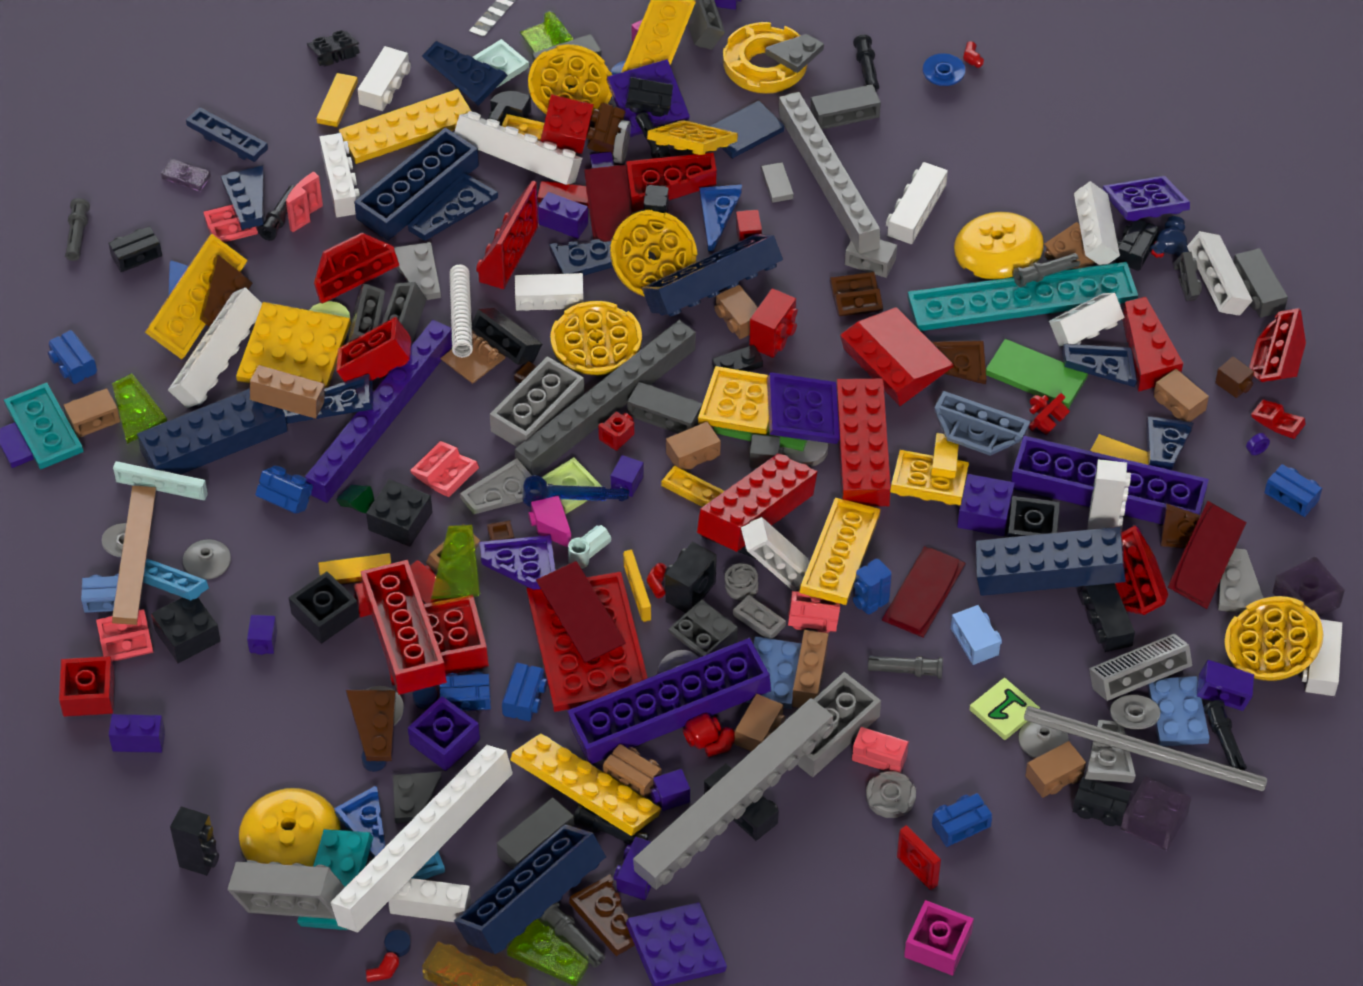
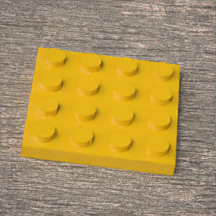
(294, 343)

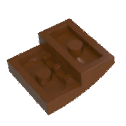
(856, 294)

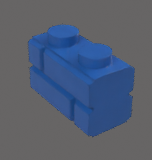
(72, 357)
(283, 489)
(1293, 490)
(872, 586)
(467, 691)
(523, 692)
(961, 819)

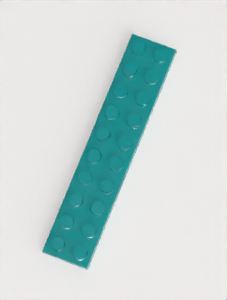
(1005, 300)

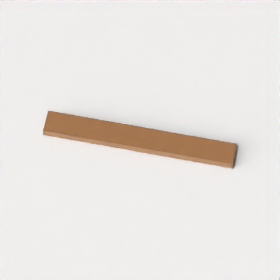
(134, 555)

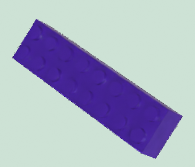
(1070, 475)
(669, 700)

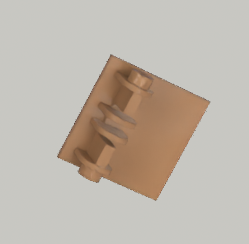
(1065, 244)
(478, 362)

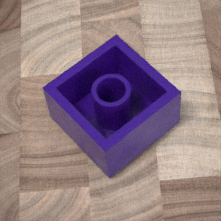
(985, 505)
(443, 733)

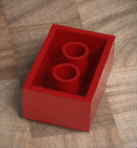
(375, 352)

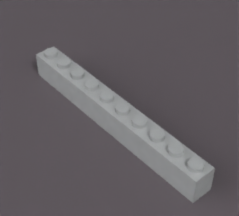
(829, 173)
(733, 794)

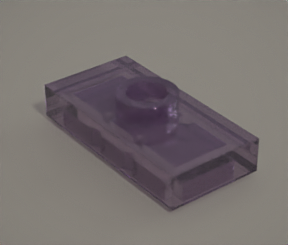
(186, 174)

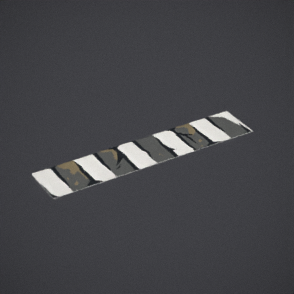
(491, 16)

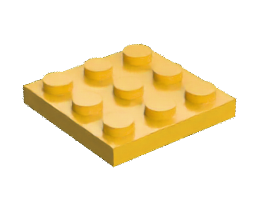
(692, 136)
(736, 401)
(914, 479)

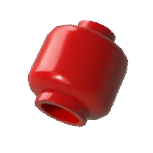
(701, 731)

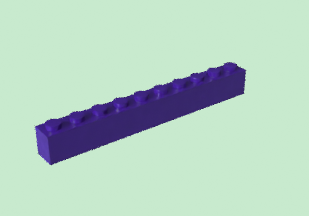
(388, 402)

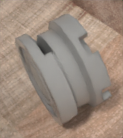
(741, 582)

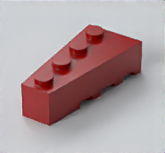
(678, 173)
(1150, 345)

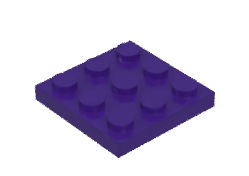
(656, 72)
(1146, 198)
(803, 408)
(676, 945)

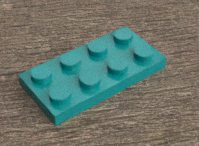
(43, 426)
(346, 857)

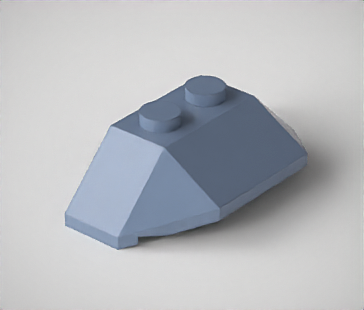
(978, 425)

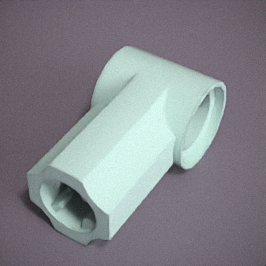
(587, 546)

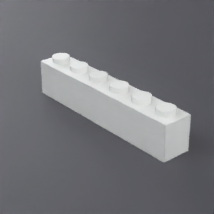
(519, 148)
(216, 348)

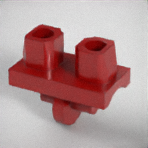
(1042, 420)

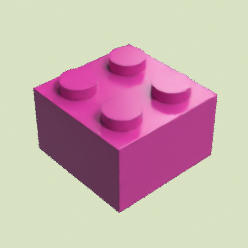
(938, 937)

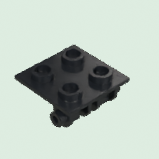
(339, 41)

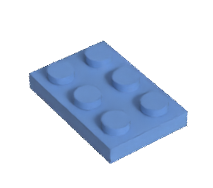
(781, 663)
(1181, 712)

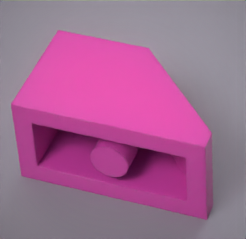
(550, 519)

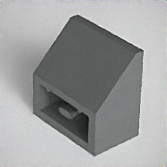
(704, 630)

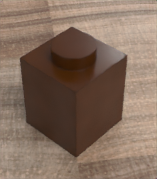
(1234, 377)

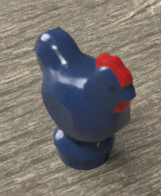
(1171, 239)

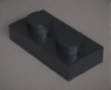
(743, 359)

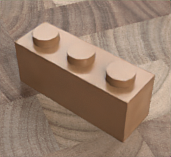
(287, 391)
(810, 667)

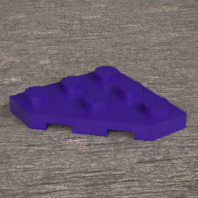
(520, 558)

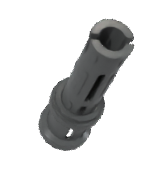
(77, 222)
(1038, 271)
(918, 666)
(564, 926)

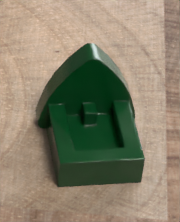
(357, 497)

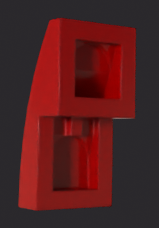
(1273, 417)

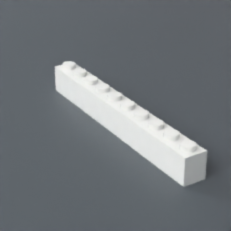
(421, 838)

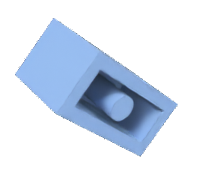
(976, 634)

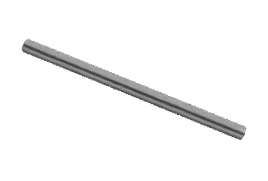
(1145, 748)

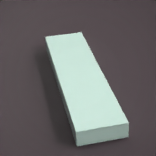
(162, 480)

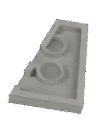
(419, 266)
(498, 489)
(1238, 584)
(1109, 762)

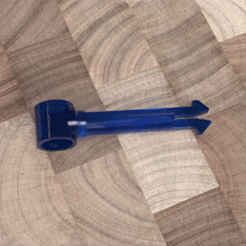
(568, 492)

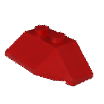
(352, 265)
(1279, 347)
(1144, 582)

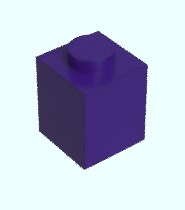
(627, 474)
(262, 634)
(670, 790)

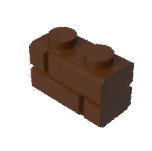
(604, 128)

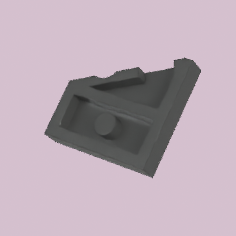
(795, 52)
(1188, 281)
(413, 793)

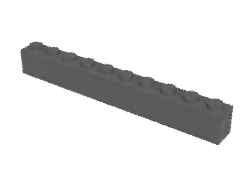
(605, 398)

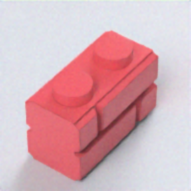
(812, 613)
(880, 750)

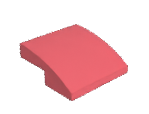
(303, 201)
(224, 224)
(444, 469)
(124, 640)

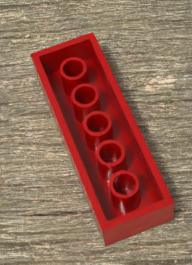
(863, 442)
(766, 493)
(403, 627)

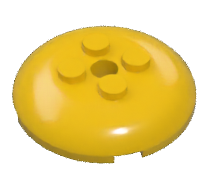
(573, 67)
(654, 233)
(998, 244)
(591, 322)
(1269, 620)
(263, 825)

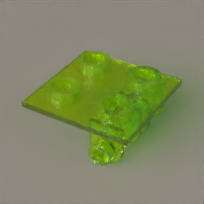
(546, 34)

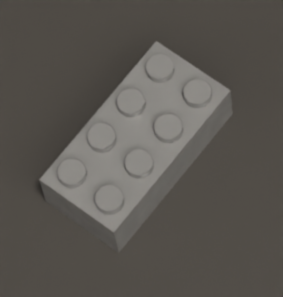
(536, 401)
(851, 709)
(285, 889)

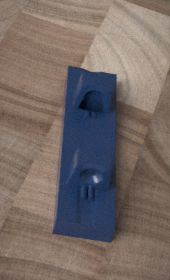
(226, 134)

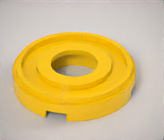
(749, 42)

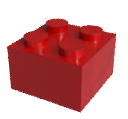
(567, 123)
(773, 323)
(87, 686)

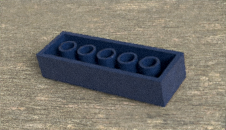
(415, 183)
(712, 274)
(210, 433)
(1050, 561)
(530, 889)

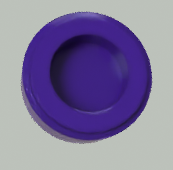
(1258, 444)

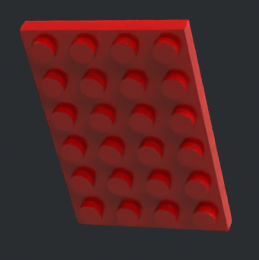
(567, 675)

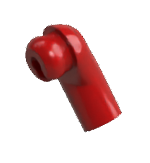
(972, 57)
(655, 579)
(723, 744)
(385, 970)

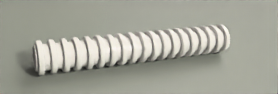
(460, 311)

